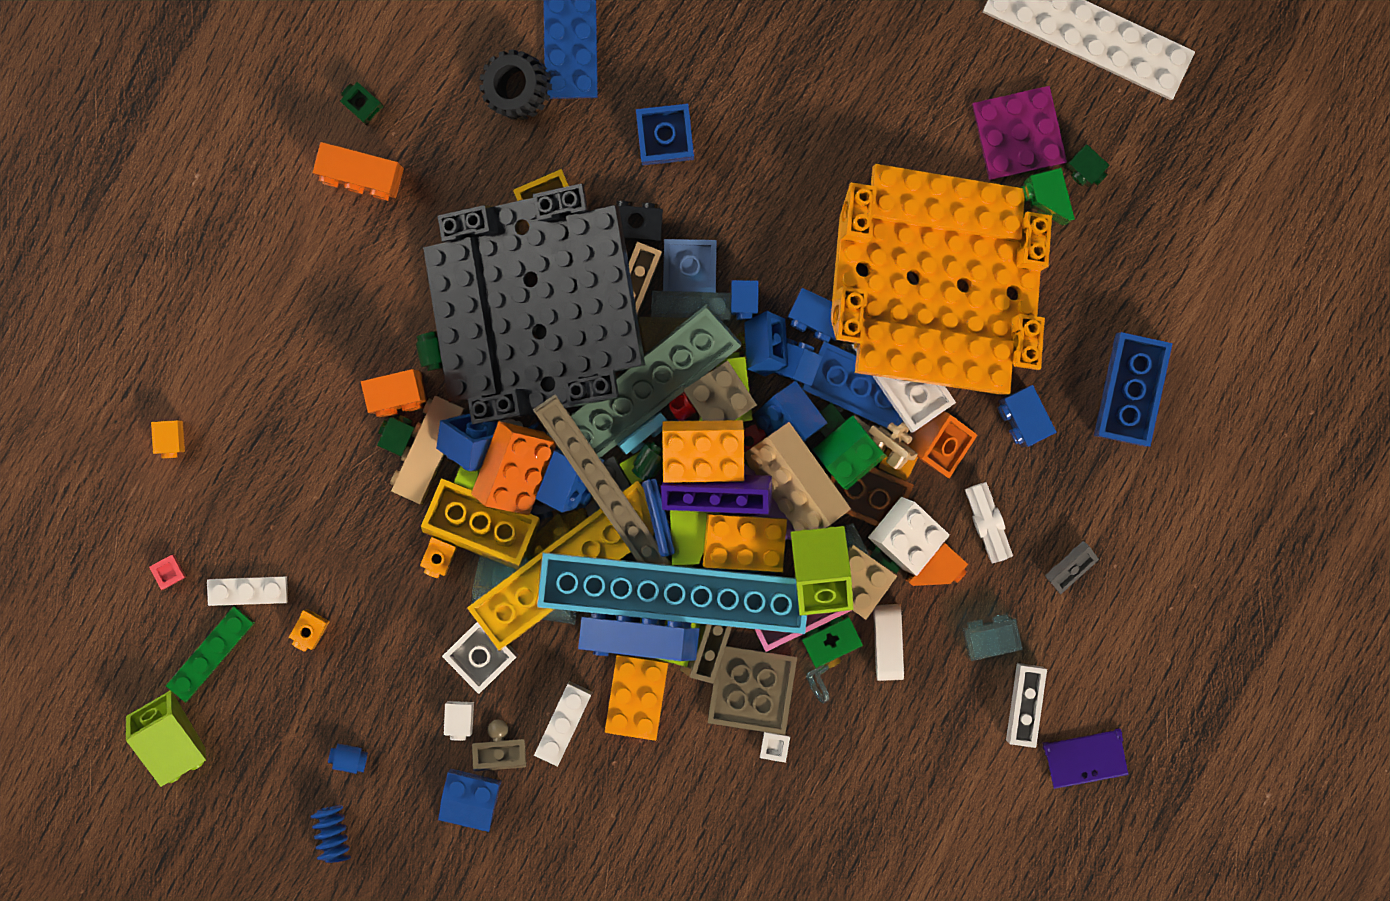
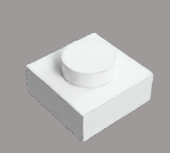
(774, 747)

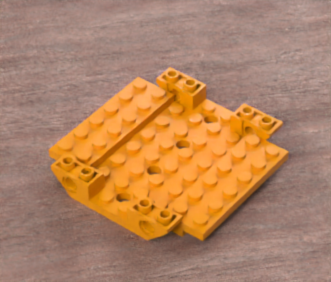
(942, 233)

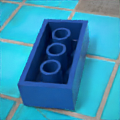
(1133, 389)
(644, 639)

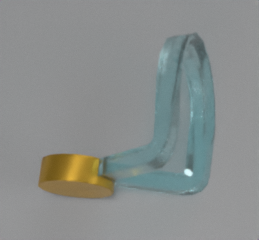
(818, 671)

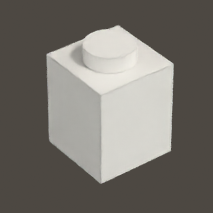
(458, 719)

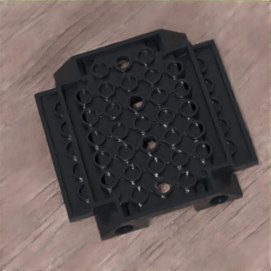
(491, 313)

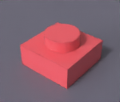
(167, 572)

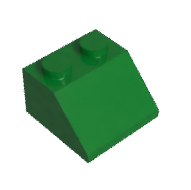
(1049, 195)
(849, 453)

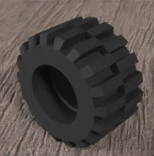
(496, 79)

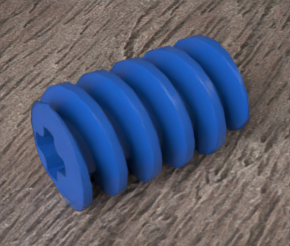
(331, 834)

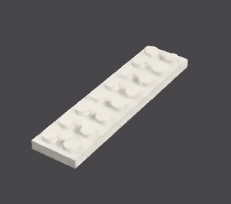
(1100, 39)

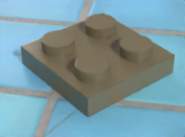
(720, 395)

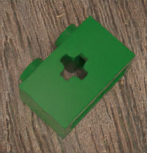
(823, 653)

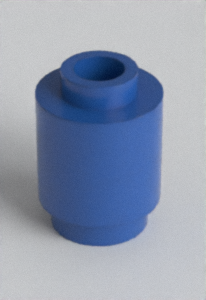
(348, 758)

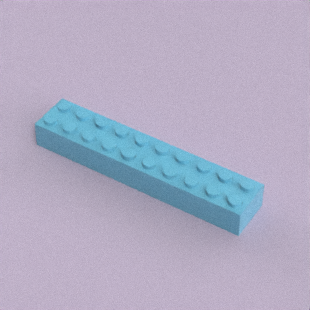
(669, 593)

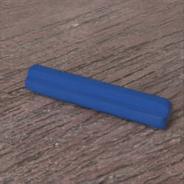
(658, 518)

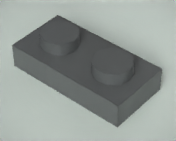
(1071, 567)

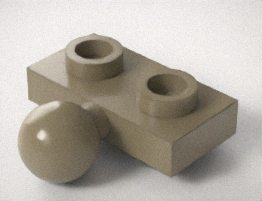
(499, 753)

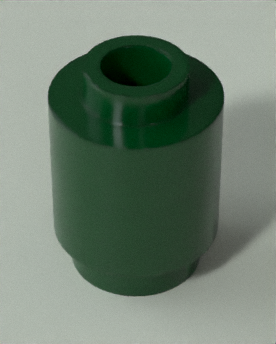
(429, 351)
(649, 461)

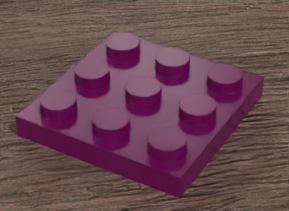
(1019, 133)

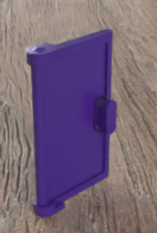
(1077, 758)

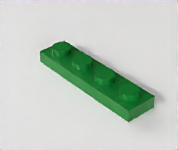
(210, 654)

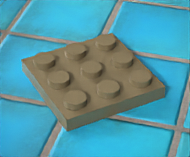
(753, 690)

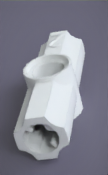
(988, 522)

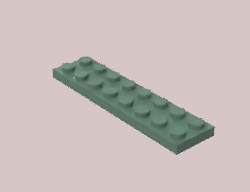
(668, 370)

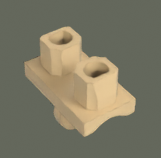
(901, 452)

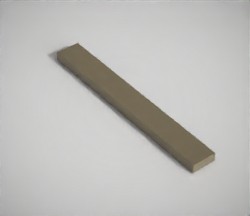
(599, 481)

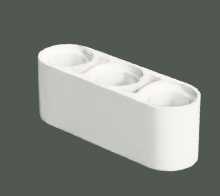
(888, 642)

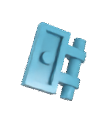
(634, 441)

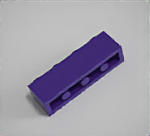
(745, 496)

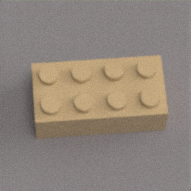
(797, 480)

